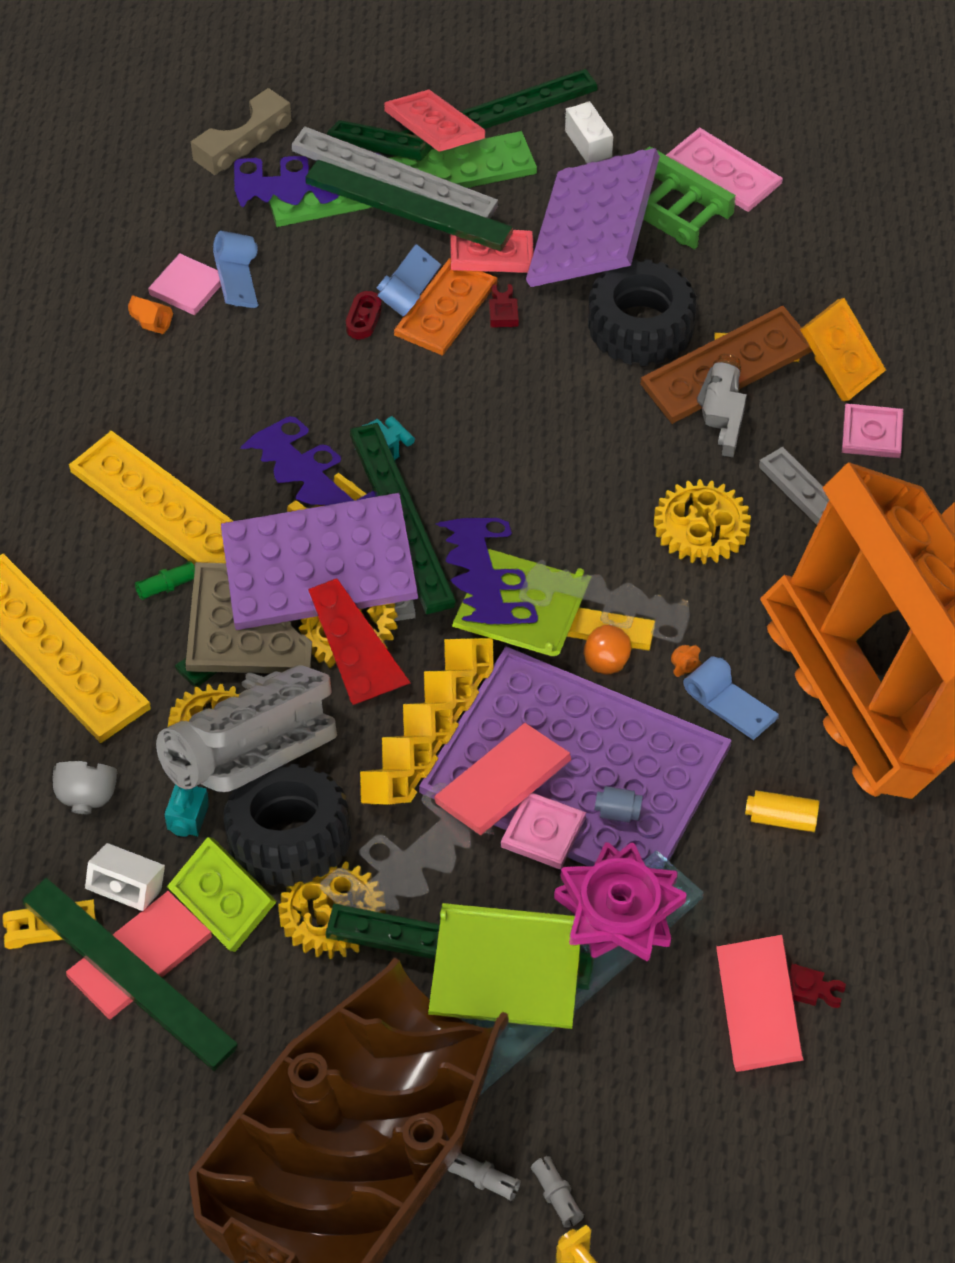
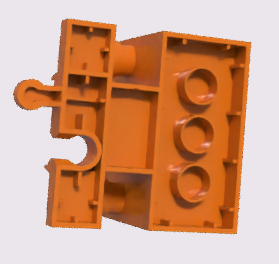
(871, 555)

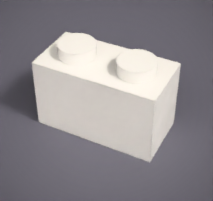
(589, 132)
(124, 876)

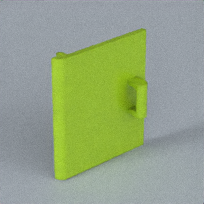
(553, 621)
(506, 964)

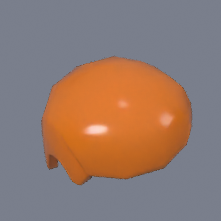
(607, 649)

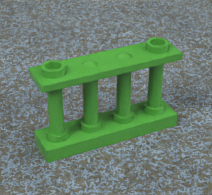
(695, 189)

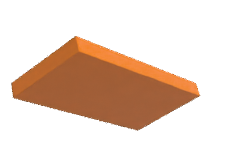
(445, 308)

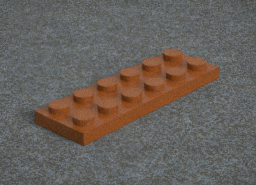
(759, 345)

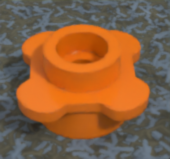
(685, 659)

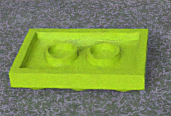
(221, 894)

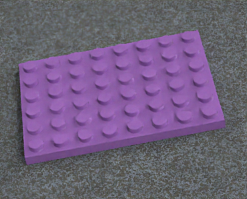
(609, 743)

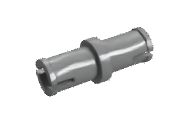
(485, 1176)
(557, 1191)

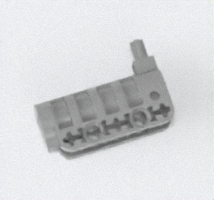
(251, 733)

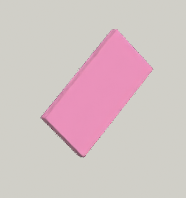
(726, 168)

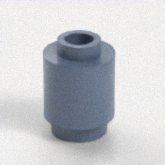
(618, 804)

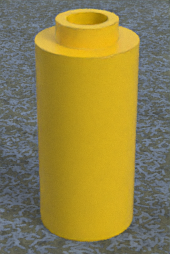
(783, 810)

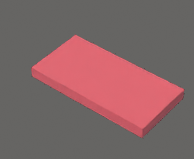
(434, 120)
(502, 778)
(158, 936)
(759, 1003)

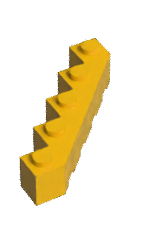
(429, 723)

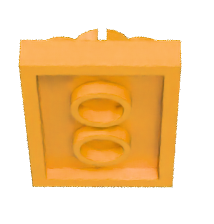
(843, 349)

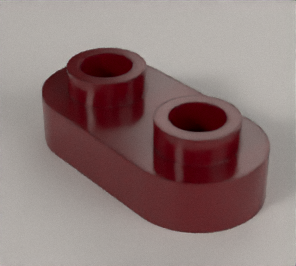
(363, 317)

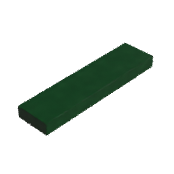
(380, 140)

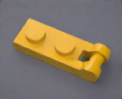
(37, 931)

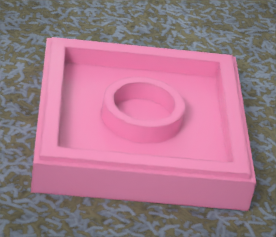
(186, 284)
(872, 430)
(543, 830)

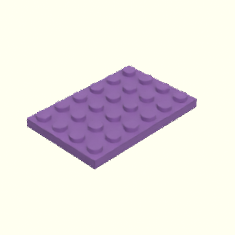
(593, 218)
(285, 554)

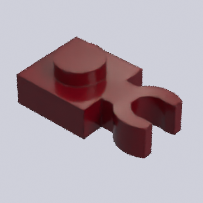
(503, 308)
(809, 986)

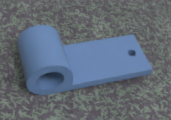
(232, 259)
(408, 280)
(714, 689)

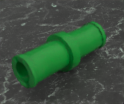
(165, 580)

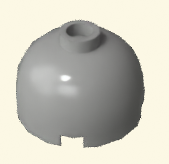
(83, 785)

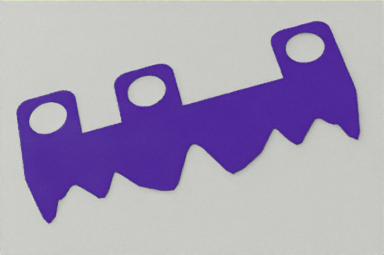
(288, 187)
(295, 466)
(482, 579)

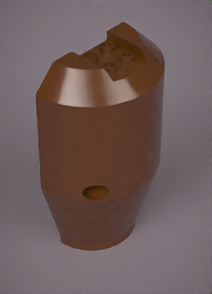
(345, 1131)

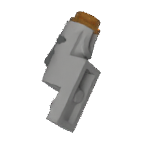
(722, 402)

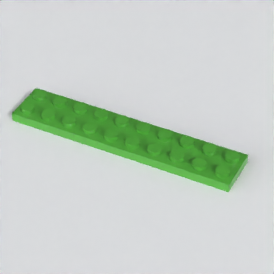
(465, 165)

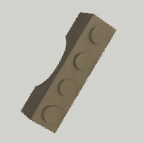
(220, 148)

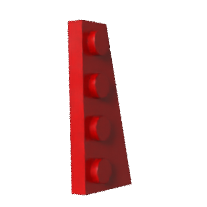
(358, 651)

